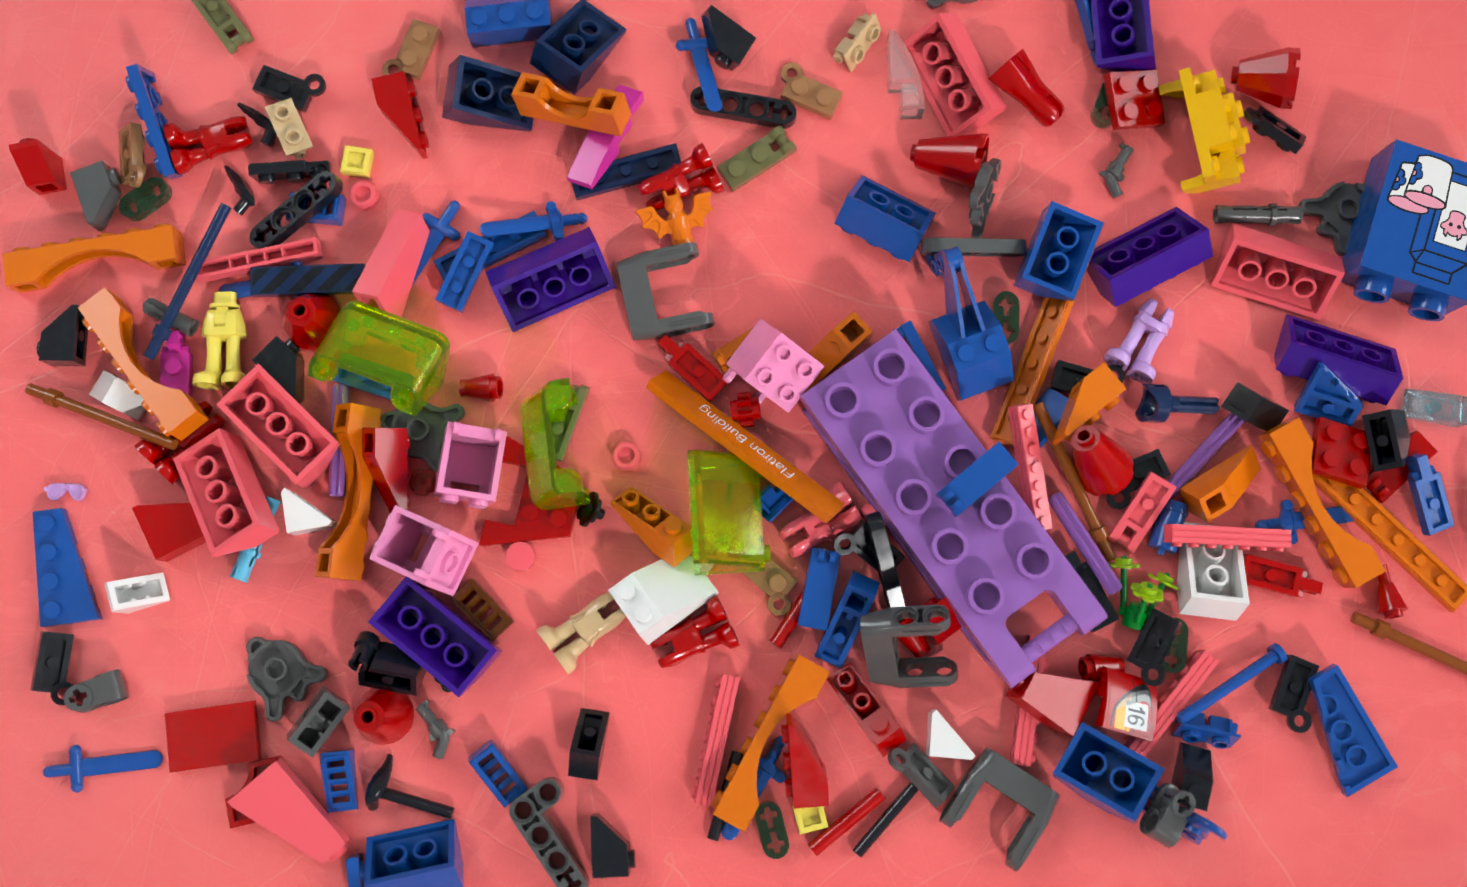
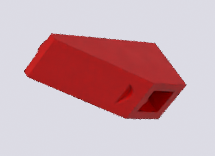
(396, 101)
(386, 459)
(867, 709)
(807, 771)

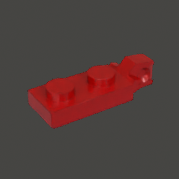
(693, 367)
(1279, 577)

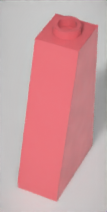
(393, 263)
(292, 812)

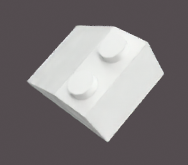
(1211, 581)
(661, 596)

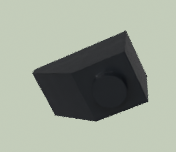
(725, 39)
(64, 340)
(284, 365)
(1387, 438)
(588, 744)
(1194, 773)
(609, 850)

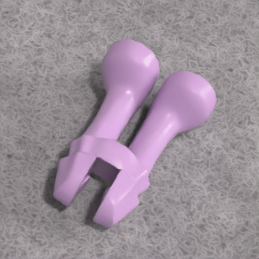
(1143, 323)

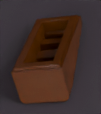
(468, 588)

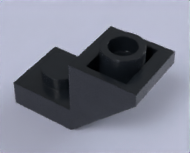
(1254, 408)

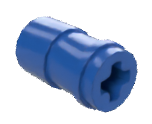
(1172, 513)

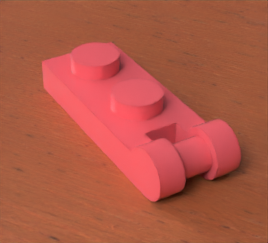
(1142, 511)

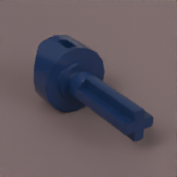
(1159, 402)

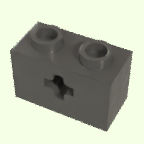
(318, 721)

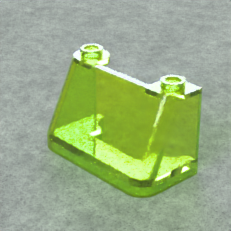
(386, 351)
(548, 485)
(725, 514)

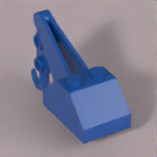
(968, 337)
(1118, 780)

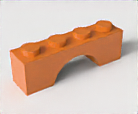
(542, 100)

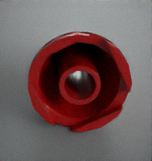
(952, 157)
(1100, 462)
(383, 716)

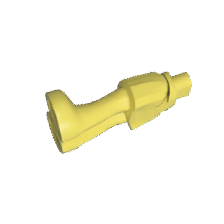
(221, 325)

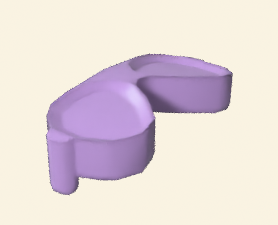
(57, 490)

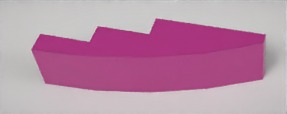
(601, 148)

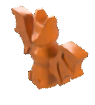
(678, 222)

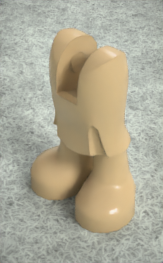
(589, 627)

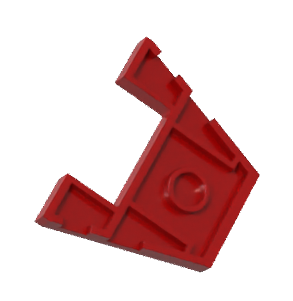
(531, 521)

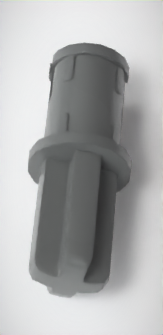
(182, 322)

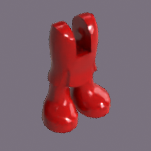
(213, 141)
(675, 178)
(157, 453)
(688, 639)

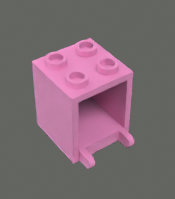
(773, 366)
(473, 458)
(441, 559)

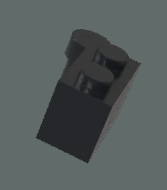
(385, 665)

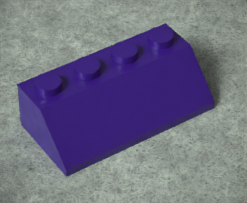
(1123, 35)
(1149, 256)
(550, 279)
(1361, 364)
(435, 636)

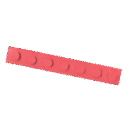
(271, 256)
(1030, 462)
(1227, 537)
(1176, 698)
(1025, 725)
(715, 740)

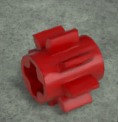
(745, 409)

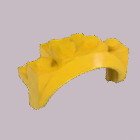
(1214, 128)

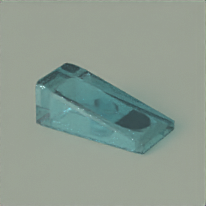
(1435, 407)

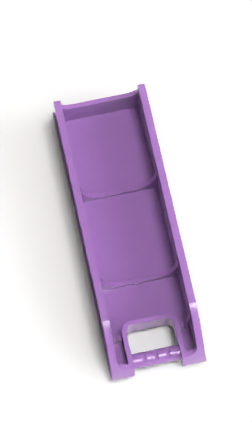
(900, 449)

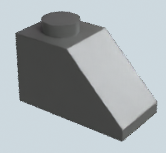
(98, 192)

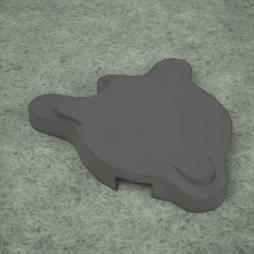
(982, 196)
(1336, 211)
(425, 429)
(279, 672)

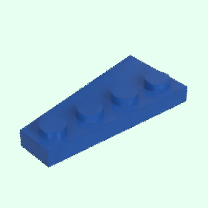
(139, 82)
(61, 574)
(1350, 735)

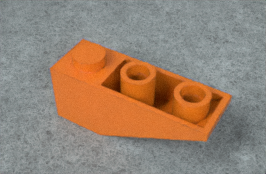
(840, 345)
(1087, 398)
(1221, 485)
(657, 527)

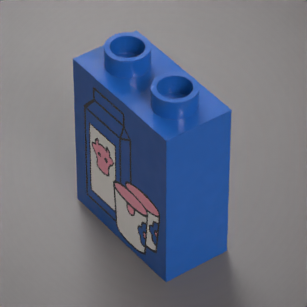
(1411, 232)

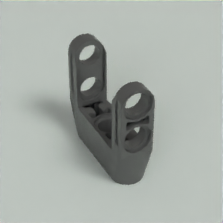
(639, 297)
(881, 649)
(1016, 785)

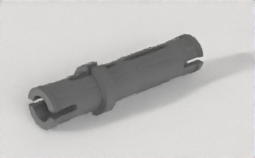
(1268, 214)

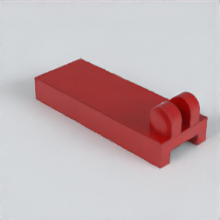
(1386, 482)

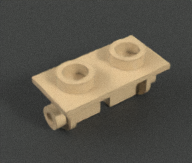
(864, 32)
(289, 128)

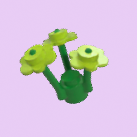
(1138, 612)

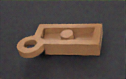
(415, 50)
(809, 93)
(131, 155)
(775, 584)

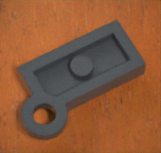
(921, 773)

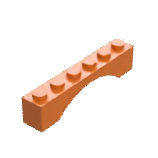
(39, 267)
(113, 324)
(1291, 454)
(343, 551)
(740, 797)

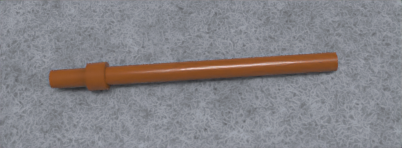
(56, 398)
(1098, 532)
(1383, 630)

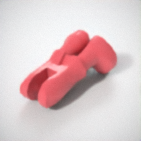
(816, 530)

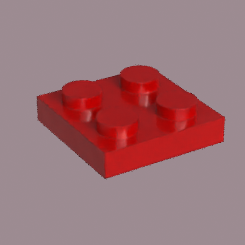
(1134, 99)
(1340, 453)

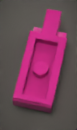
(177, 364)

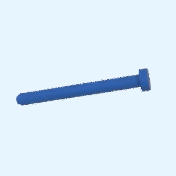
(1275, 654)

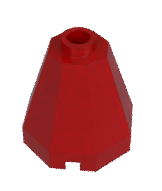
(1269, 76)
(309, 320)

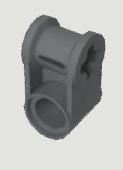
(100, 691)
(1164, 816)

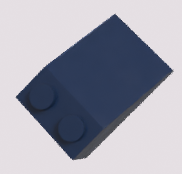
(576, 46)
(482, 95)

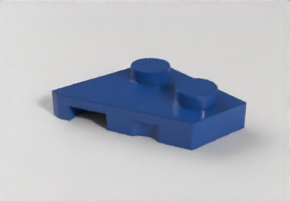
(1328, 398)

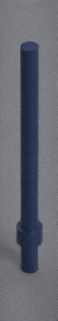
(162, 331)

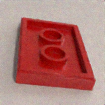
(212, 736)

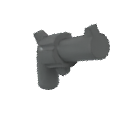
(1115, 169)
(438, 729)

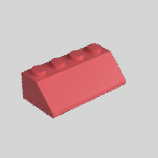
(954, 75)
(1277, 271)
(280, 426)
(225, 494)

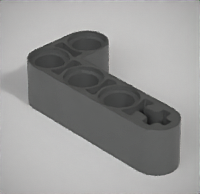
(555, 841)

